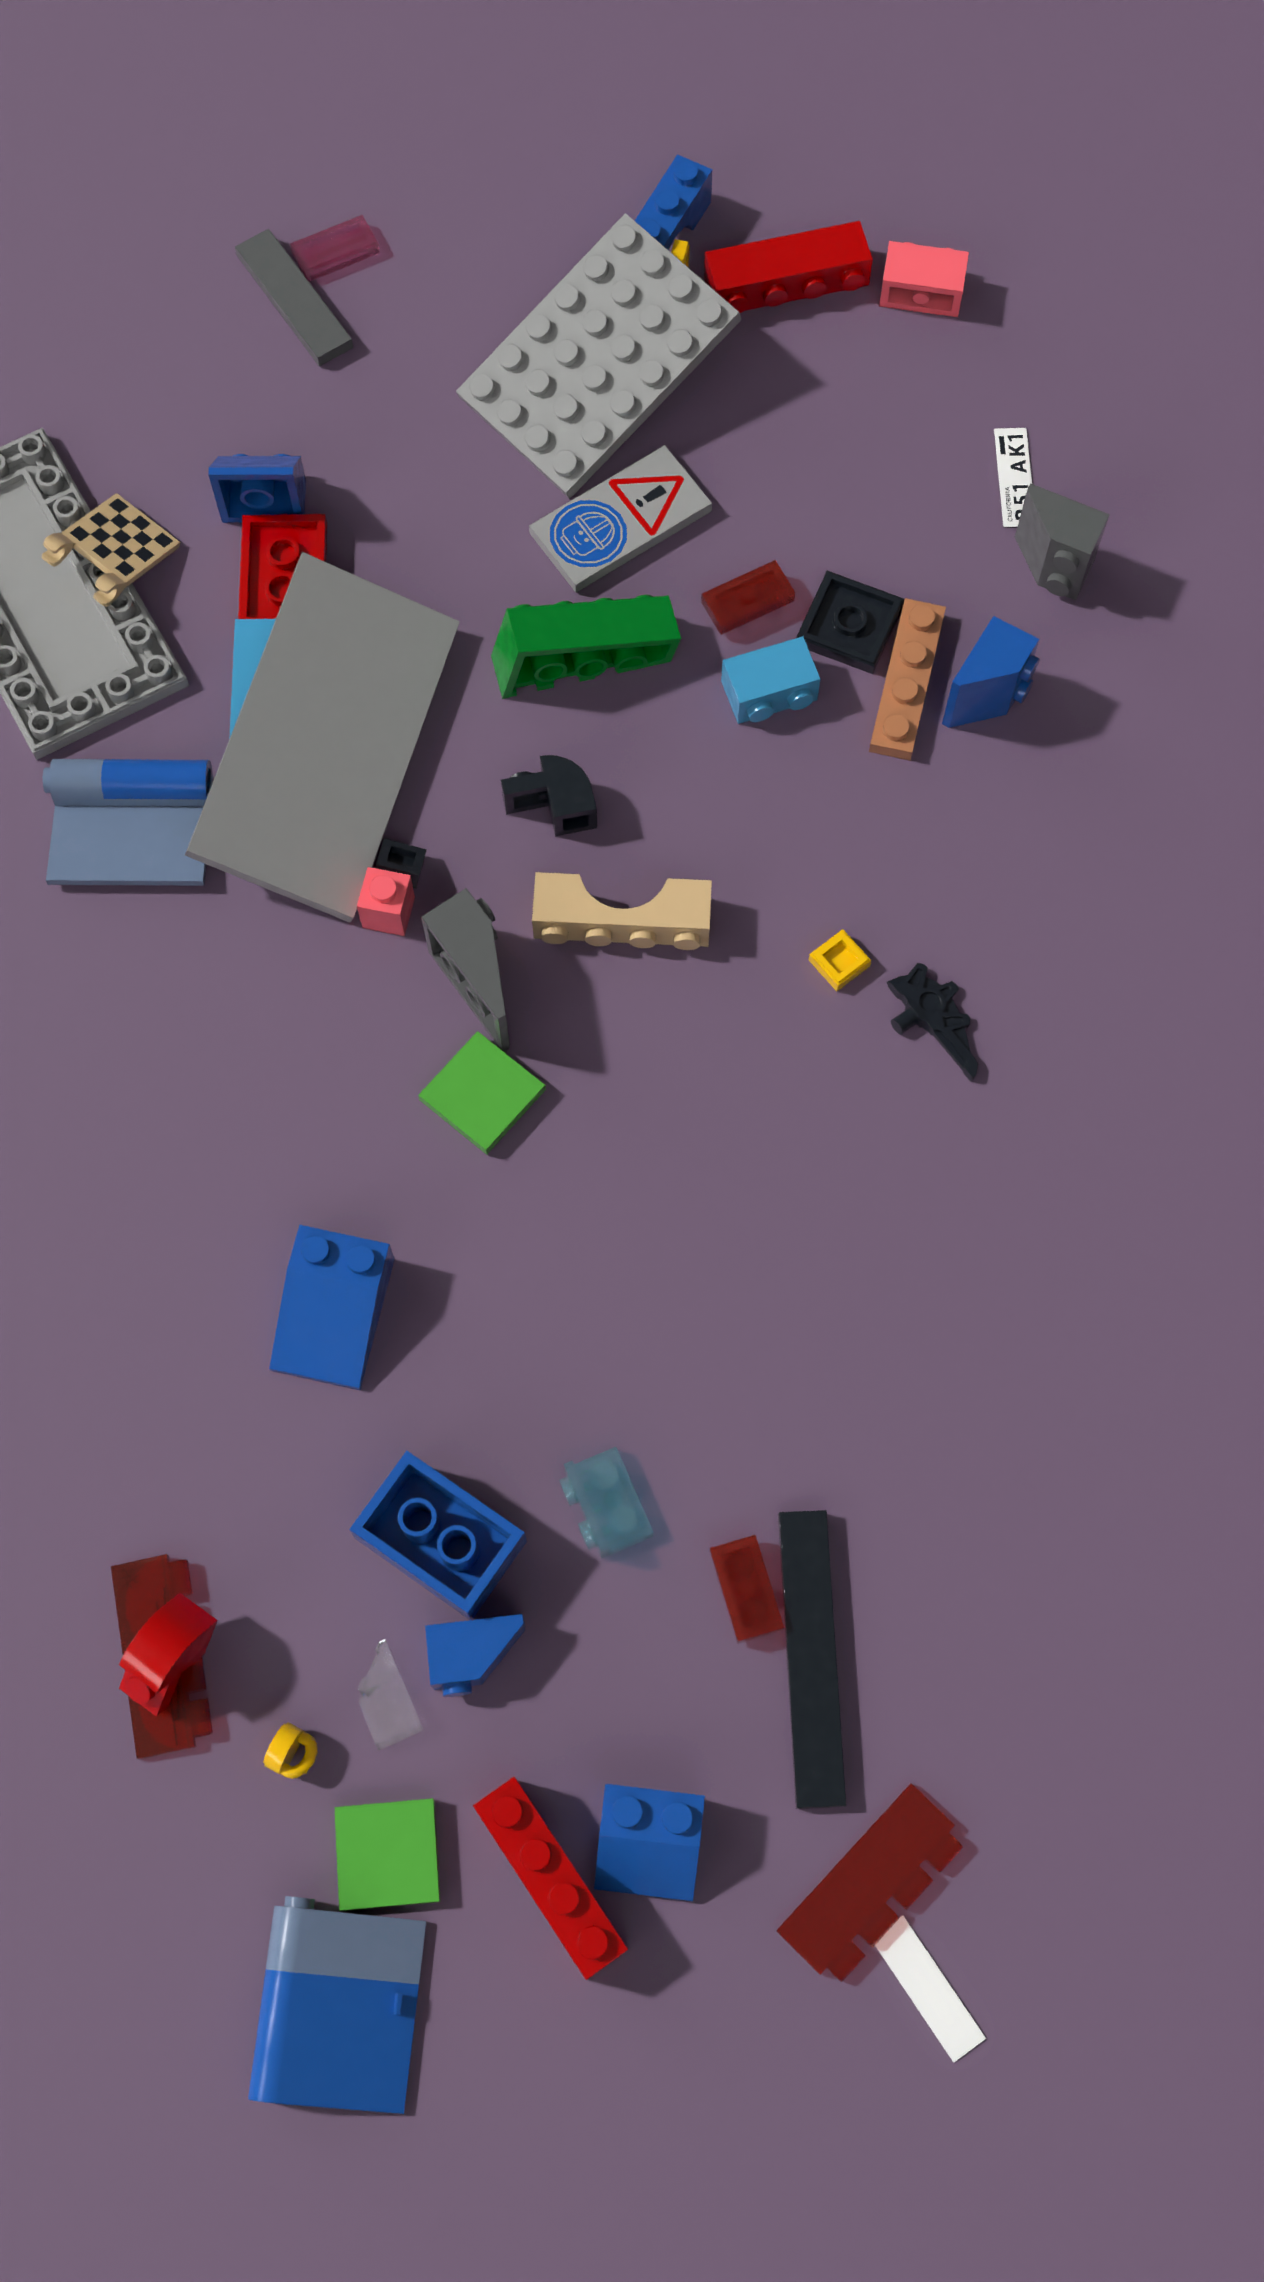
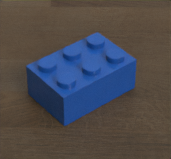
(438, 1535)

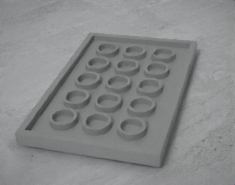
(598, 355)

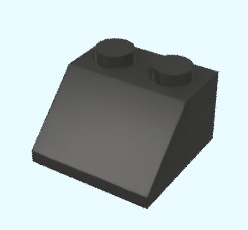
(1059, 540)

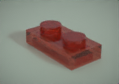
(748, 597)
(746, 1589)

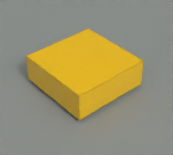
(839, 960)

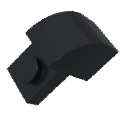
(559, 786)

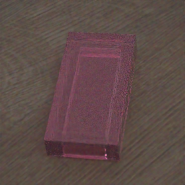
(335, 248)

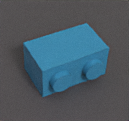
(770, 680)

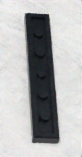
(811, 1660)

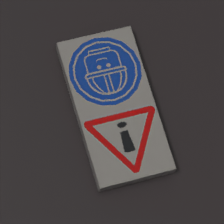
(620, 518)

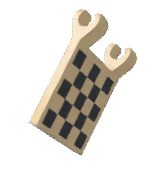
(117, 542)

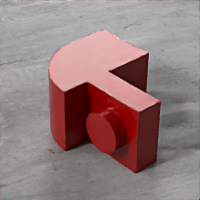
(163, 1650)

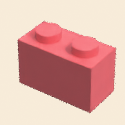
(923, 278)

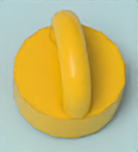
(284, 1748)

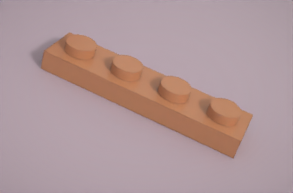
(907, 679)

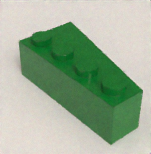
(582, 640)

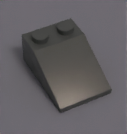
(464, 948)

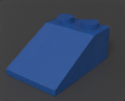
(331, 1306)

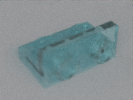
(607, 1502)

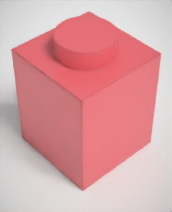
(386, 901)

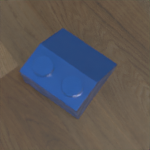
(257, 485)
(992, 675)
(649, 1842)

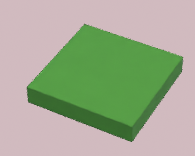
(482, 1092)
(387, 1854)

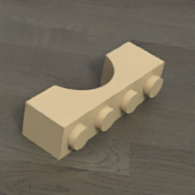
(673, 917)

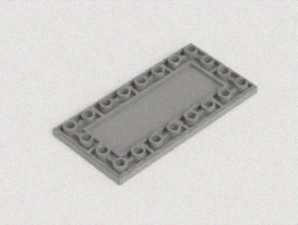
(62, 653)
(323, 738)

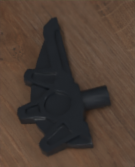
(934, 1010)

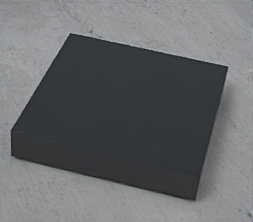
(850, 621)

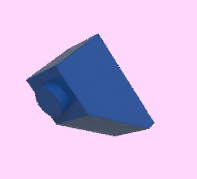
(469, 1651)

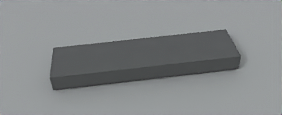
(294, 297)

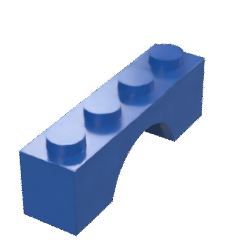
(677, 200)

